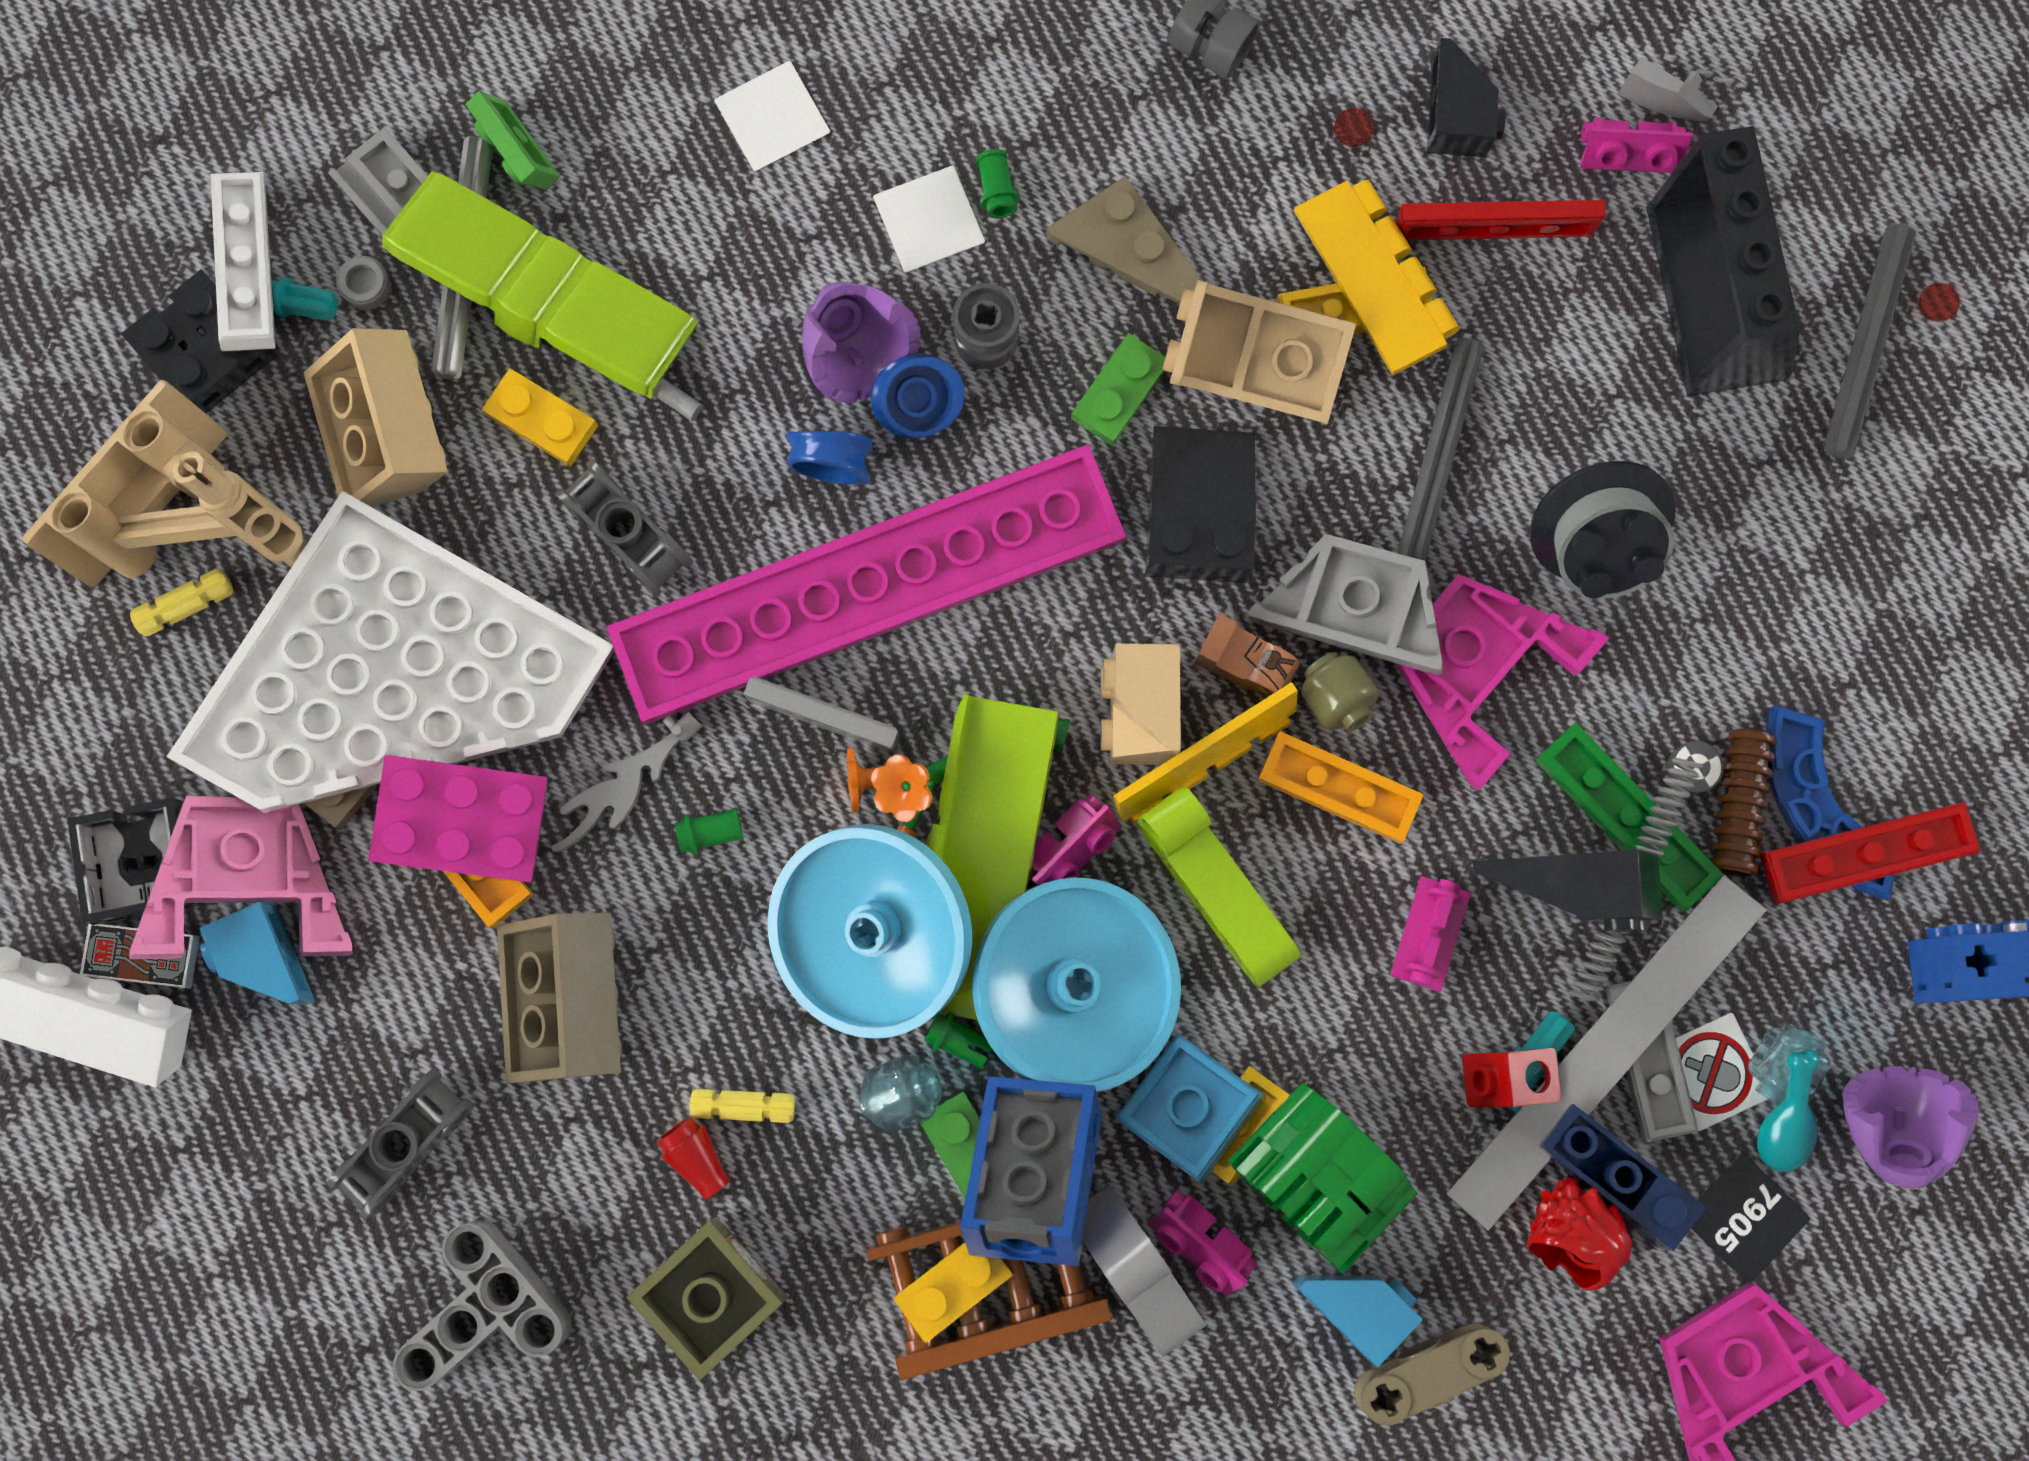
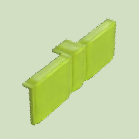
(538, 284)
(992, 810)

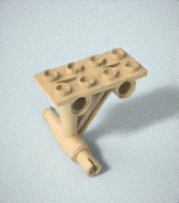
(116, 502)

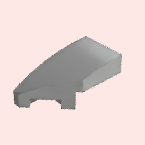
(1666, 94)

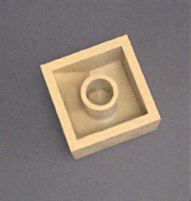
(1143, 704)

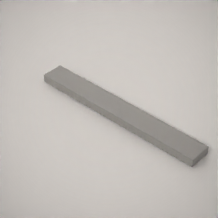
(1609, 1047)

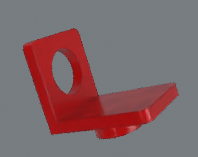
(1501, 1081)

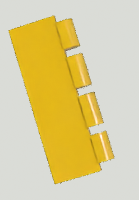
(1367, 271)
(1214, 750)

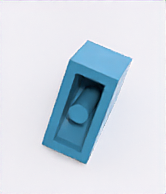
(256, 953)
(1364, 1309)

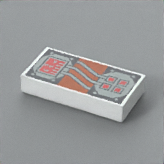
(108, 958)

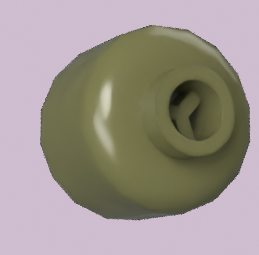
(1339, 692)

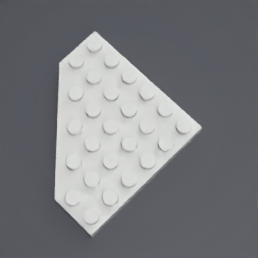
(379, 654)

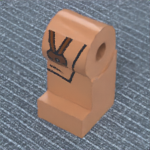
(1246, 658)

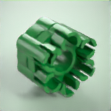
(1323, 1177)

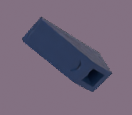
(1640, 1191)

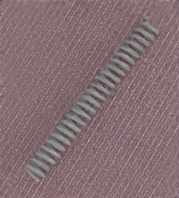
(1651, 843)

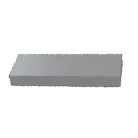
(822, 714)
(1659, 1085)

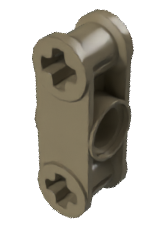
(1431, 1373)

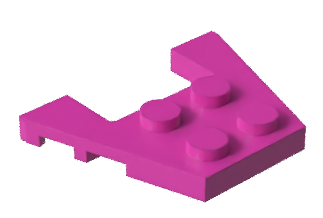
(1479, 642)
(1745, 1358)

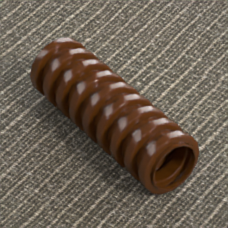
(1743, 801)

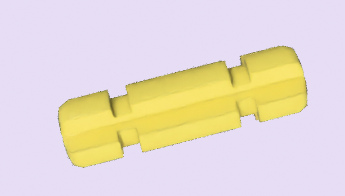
(181, 602)
(742, 1105)

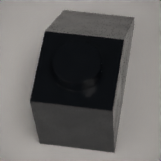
(1461, 105)

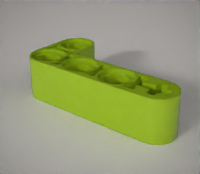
(1217, 887)

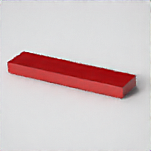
(1500, 219)
(1869, 853)

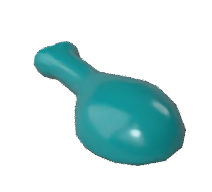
(1791, 1128)

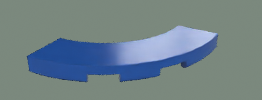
(1802, 785)

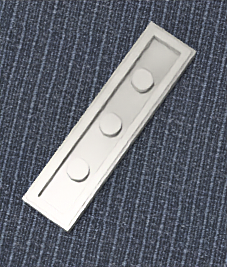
(242, 261)

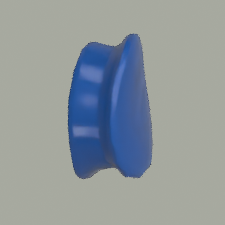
(917, 396)
(830, 456)

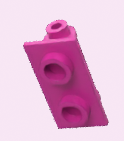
(1646, 149)
(1088, 832)
(1430, 933)
(1220, 1261)

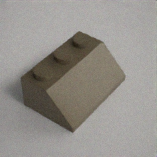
(559, 997)

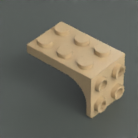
(1259, 351)

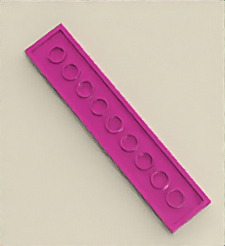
(866, 584)

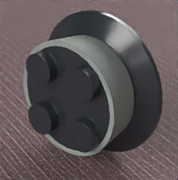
(1606, 528)

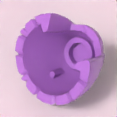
(853, 336)
(1909, 1122)

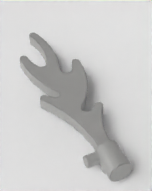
(625, 789)

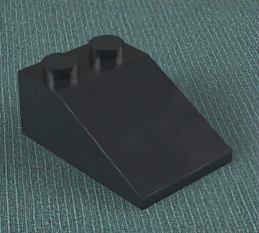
(1201, 505)
(1599, 886)

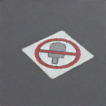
(1718, 1071)

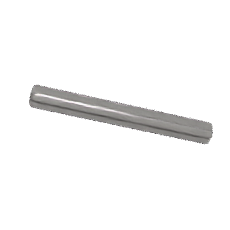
(454, 307)

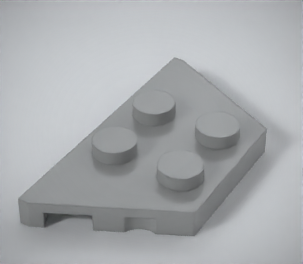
(1358, 602)

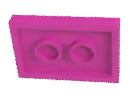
(458, 818)

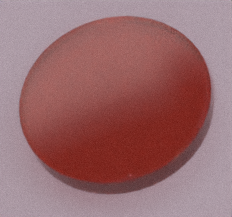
(1353, 127)
(1939, 302)

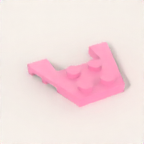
(239, 855)

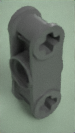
(646, 550)
(374, 1171)

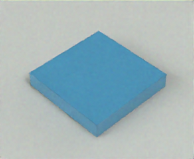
(1190, 1108)

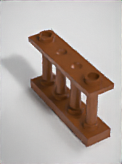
(975, 1335)

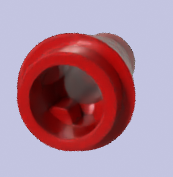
(693, 1156)

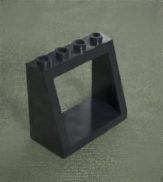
(1724, 267)

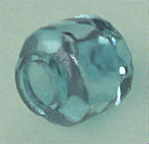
(1770, 1060)
(900, 1093)

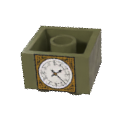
(707, 1297)

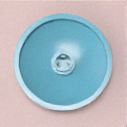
(869, 931)
(1076, 984)

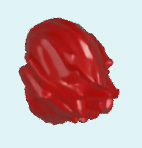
(1579, 1235)

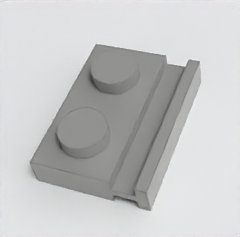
(379, 178)

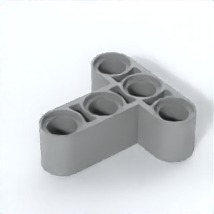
(1138, 1272)
(486, 1306)

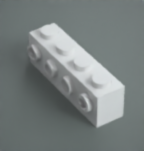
(90, 1020)

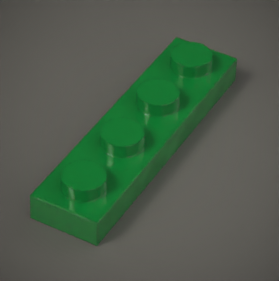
(1621, 810)

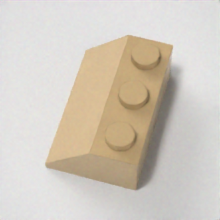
(375, 417)

